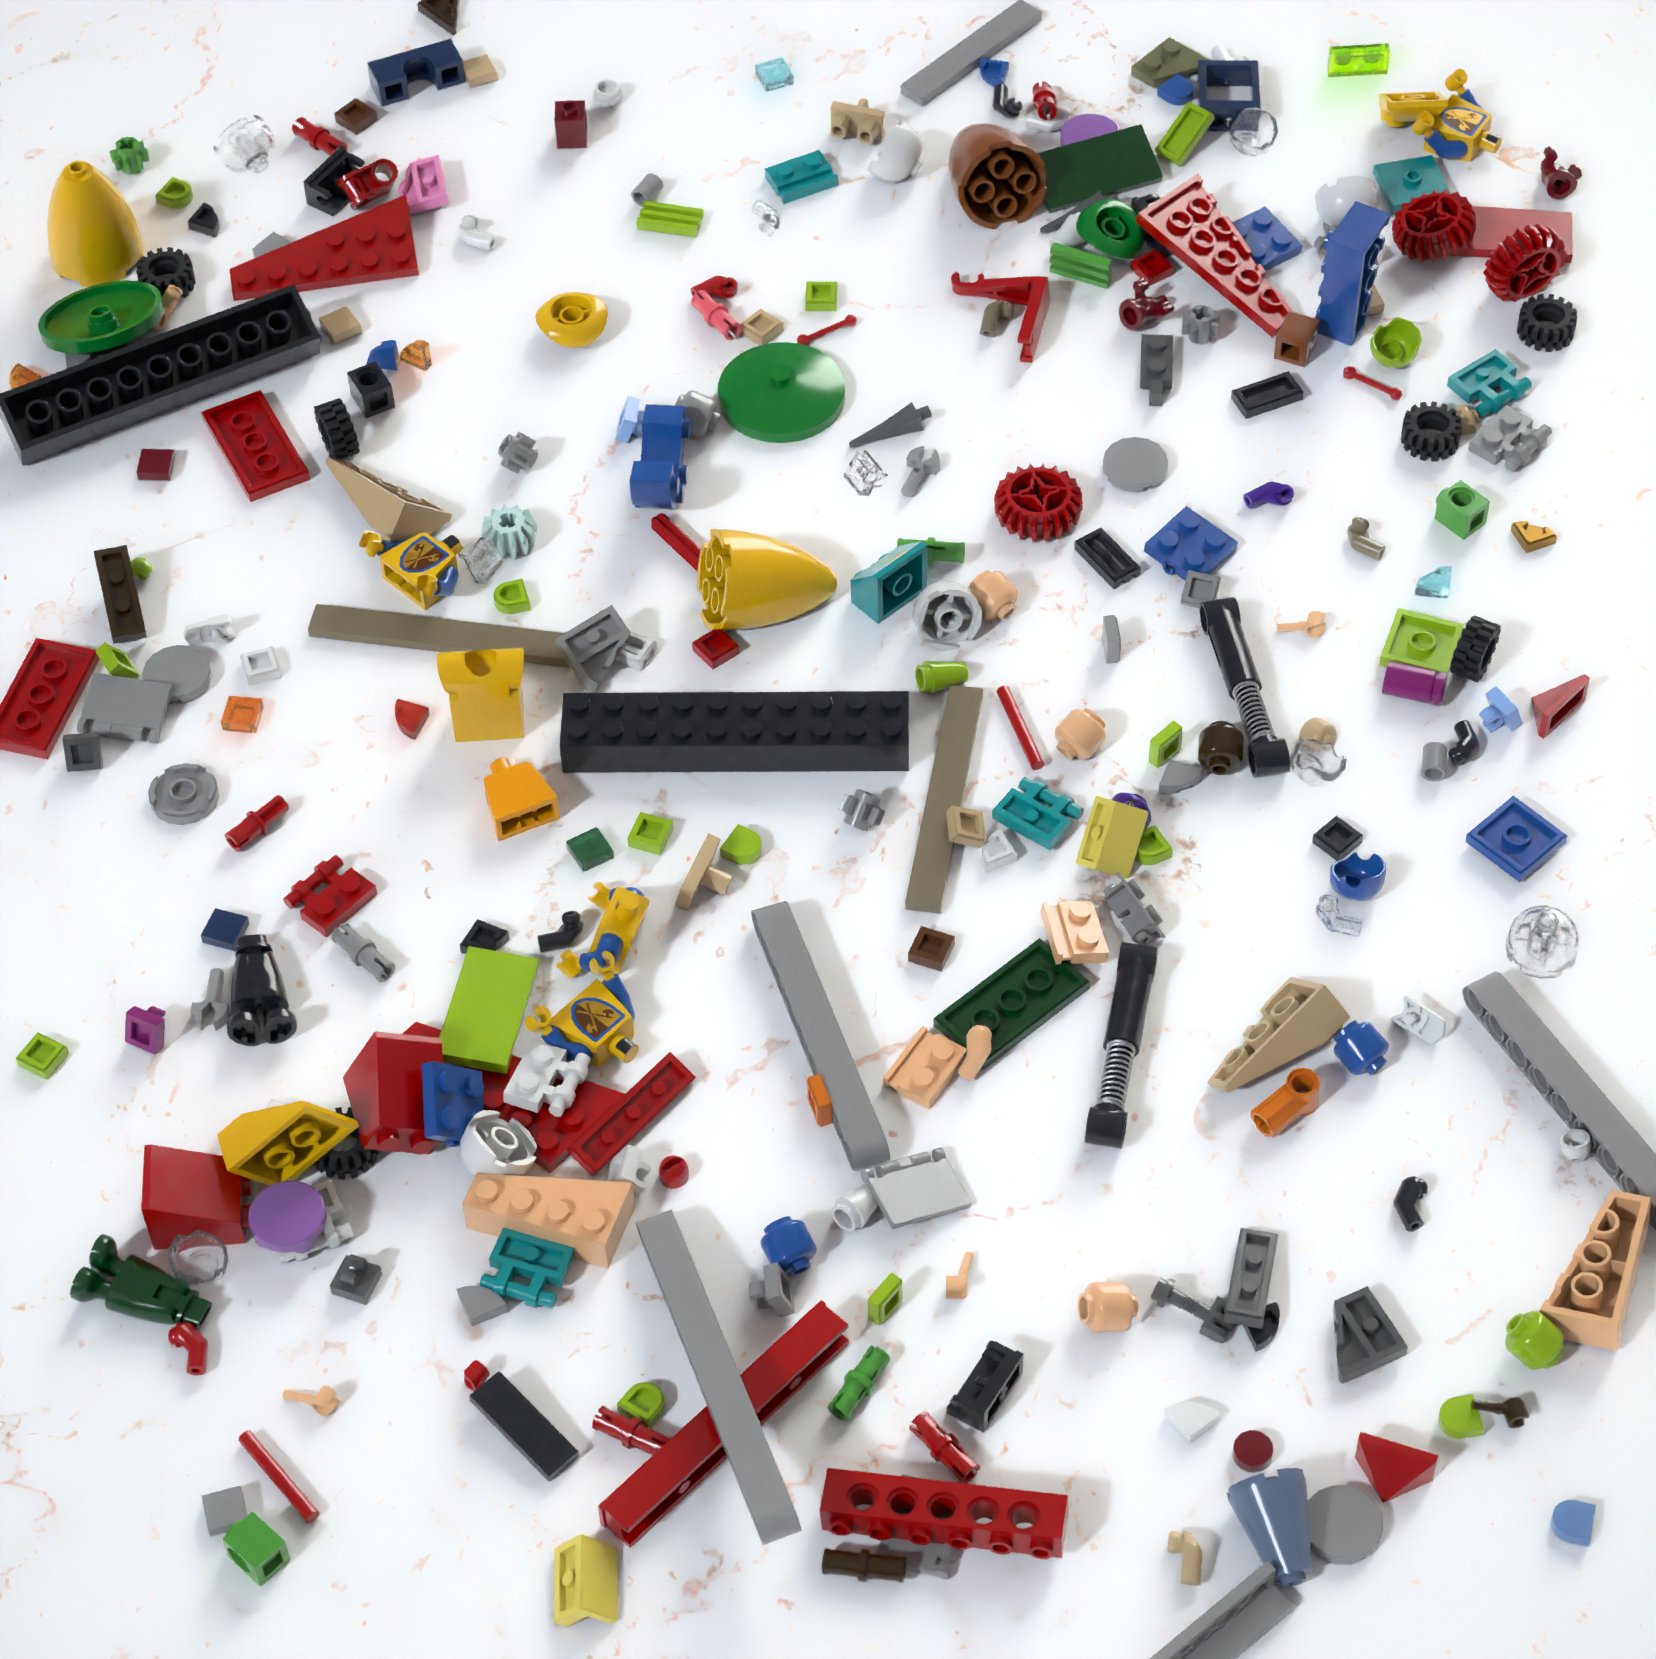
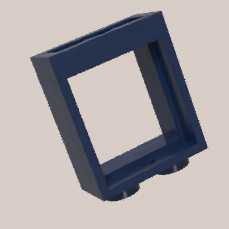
(1227, 74)

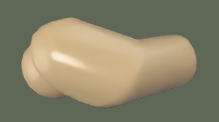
(1191, 1556)

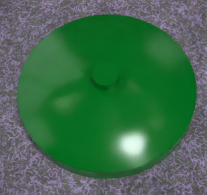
(101, 316)
(781, 392)

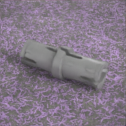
(363, 952)

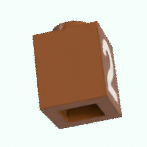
(1296, 339)

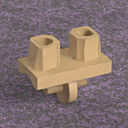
(858, 120)

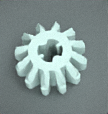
(510, 530)

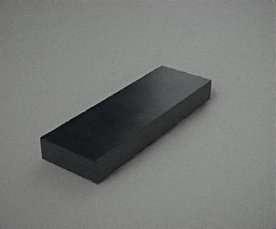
(523, 1426)

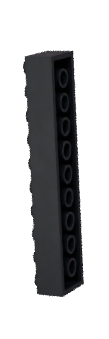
(158, 374)
(735, 732)

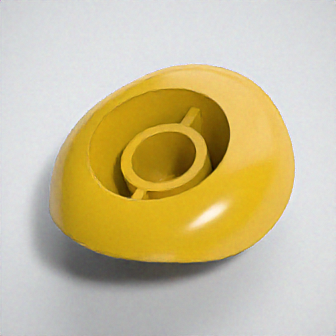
(572, 318)

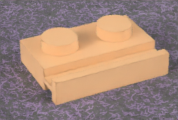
(1074, 932)
(925, 1067)

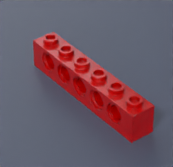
(928, 1498)

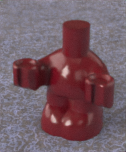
(1557, 180)
(1143, 309)

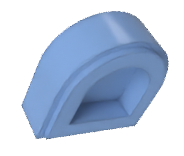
(1573, 1521)

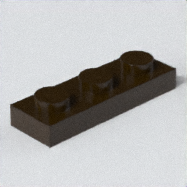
(120, 594)

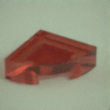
(410, 717)

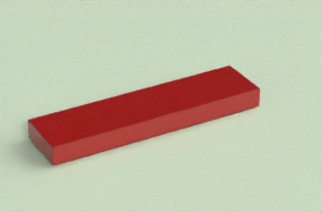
(631, 1114)

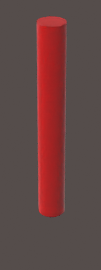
(1020, 727)
(278, 1476)

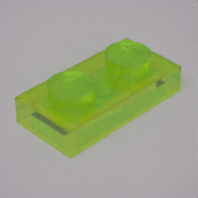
(1358, 60)

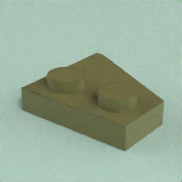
(1165, 62)

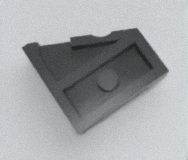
(1363, 1335)

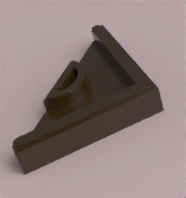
(441, 12)

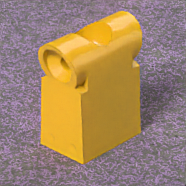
(484, 693)

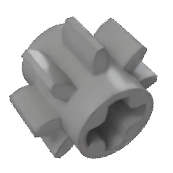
(1200, 324)
(518, 452)
(862, 810)

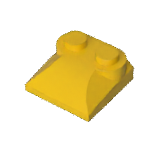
(1406, 106)

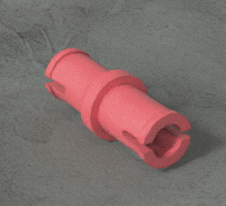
(716, 315)

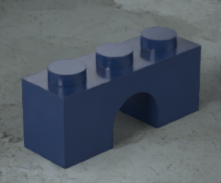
(433, 62)

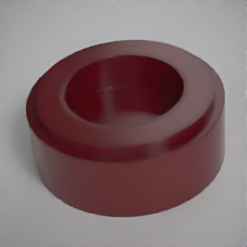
(1252, 1451)

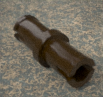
(864, 1565)

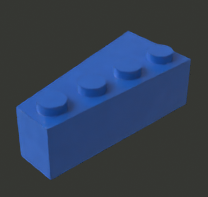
(1350, 272)

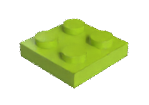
(1421, 641)

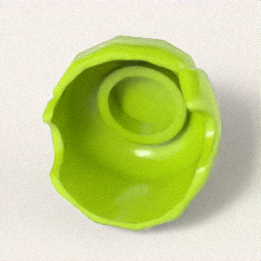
(1396, 343)

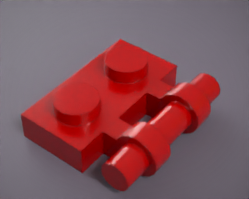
(335, 903)

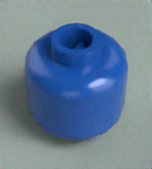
(1361, 1048)
(789, 1245)

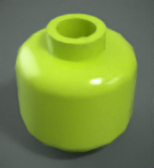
(1534, 1340)

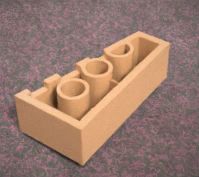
(560, 1210)
(1599, 1281)

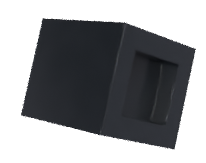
(371, 389)

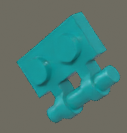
(1483, 376)
(1033, 819)
(531, 1258)

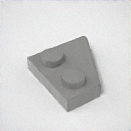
(594, 646)

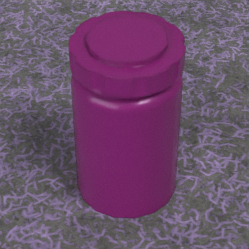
(1414, 683)

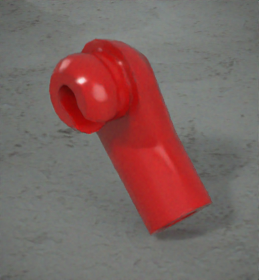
(717, 286)
(194, 1342)

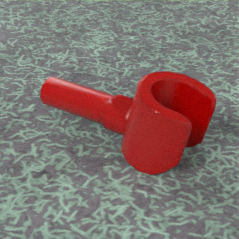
(475, 1375)

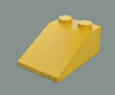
(281, 1140)

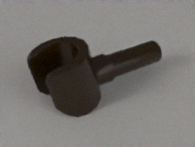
(1512, 1409)

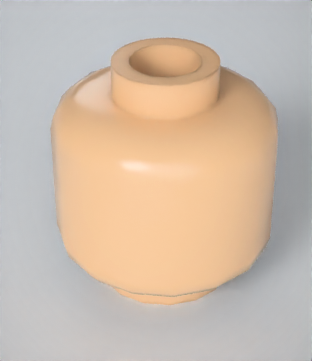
(994, 594)
(1080, 734)
(1107, 1306)

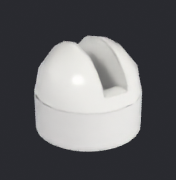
(1571, 1137)

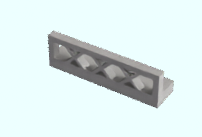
(1233, 1621)

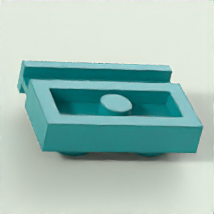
(801, 176)

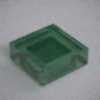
(590, 849)

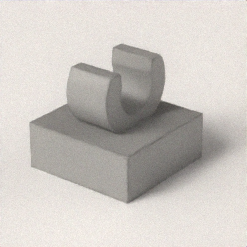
(774, 1290)

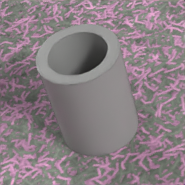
(647, 189)
(1434, 761)

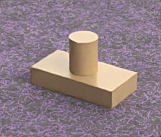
(703, 874)

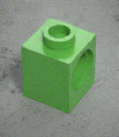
(1461, 509)
(255, 1548)

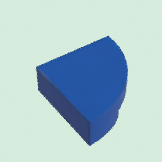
(994, 71)
(385, 355)

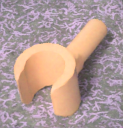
(1312, 627)
(957, 1285)
(322, 1402)

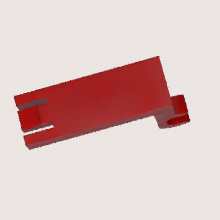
(1027, 291)

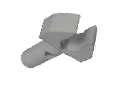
(919, 468)
(221, 1011)

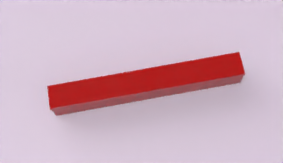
(697, 1447)

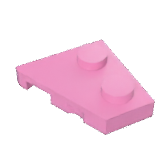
(424, 185)

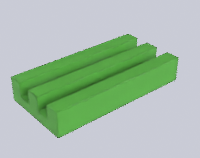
(1080, 265)

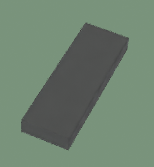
(1250, 1278)

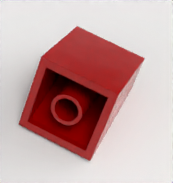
(388, 1091)
(192, 1193)

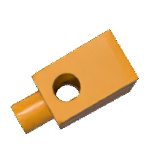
(518, 798)

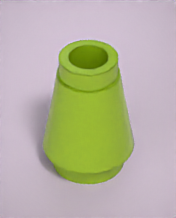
(938, 675)

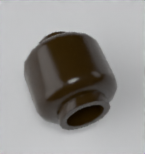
(1220, 747)

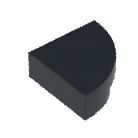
(205, 221)
(484, 936)
(1263, 1337)

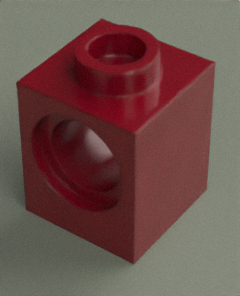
(571, 124)

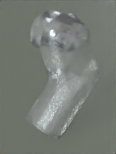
(1334, 920)

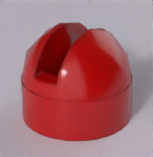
(677, 1172)

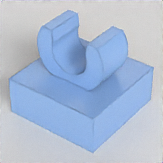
(629, 420)
(1500, 711)

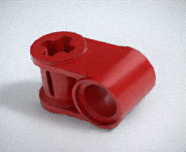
(364, 186)

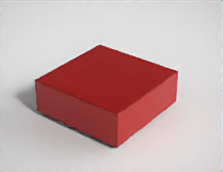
(1152, 267)
(715, 648)

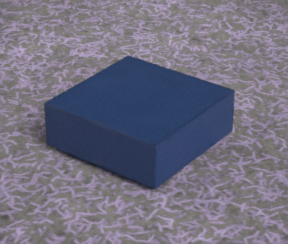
(224, 929)

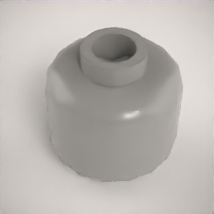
(700, 410)

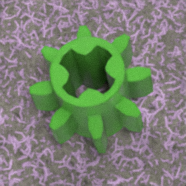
(129, 155)

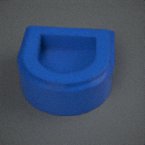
(1176, 90)

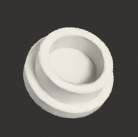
(607, 92)

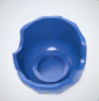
(1358, 877)

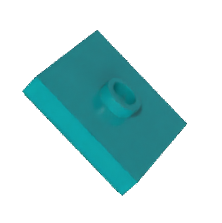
(1408, 179)

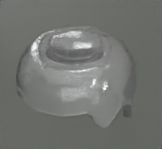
(1253, 132)
(1316, 763)
(198, 1259)

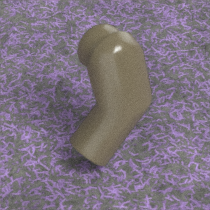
(993, 314)
(1360, 539)

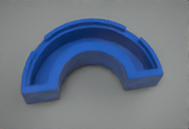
(660, 474)

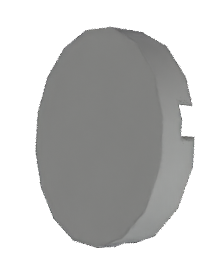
(1135, 464)
(183, 668)
(183, 794)
(1343, 1524)

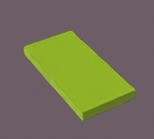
(487, 1009)

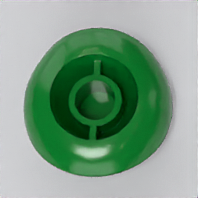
(1111, 228)

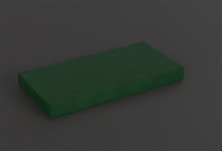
(1101, 163)
(1014, 1000)

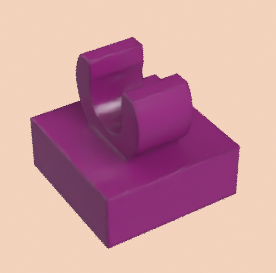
(145, 1028)

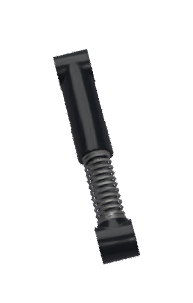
(1222, 623)
(1122, 1043)

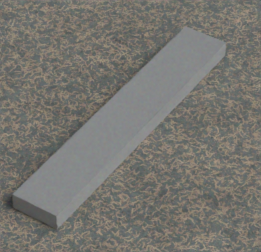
(967, 53)

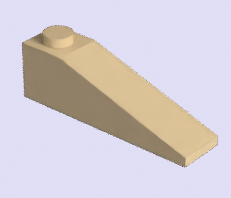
(385, 505)
(1293, 1022)

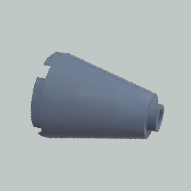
(1276, 1521)

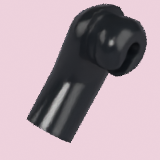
(1004, 106)
(1467, 745)
(565, 936)
(1406, 1199)

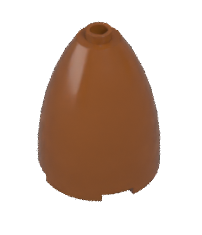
(998, 169)

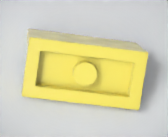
(1112, 837)
(585, 1581)

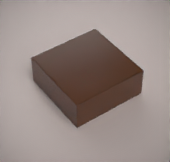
(355, 116)
(931, 948)

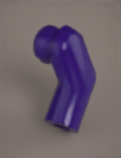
(1270, 493)

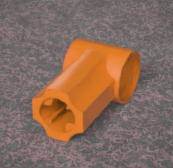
(1286, 1103)

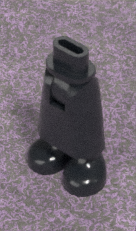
(255, 983)

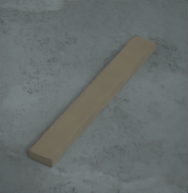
(431, 633)
(945, 789)

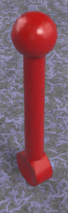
(850, 320)
(1350, 373)

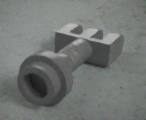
(1213, 1317)

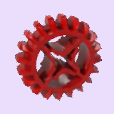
(1434, 225)
(1525, 262)
(1038, 502)

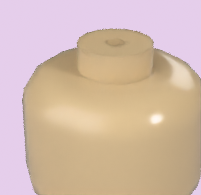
(1468, 419)
(1319, 730)

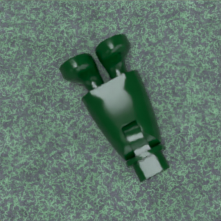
(138, 1288)

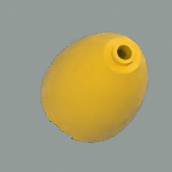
(91, 227)
(758, 580)

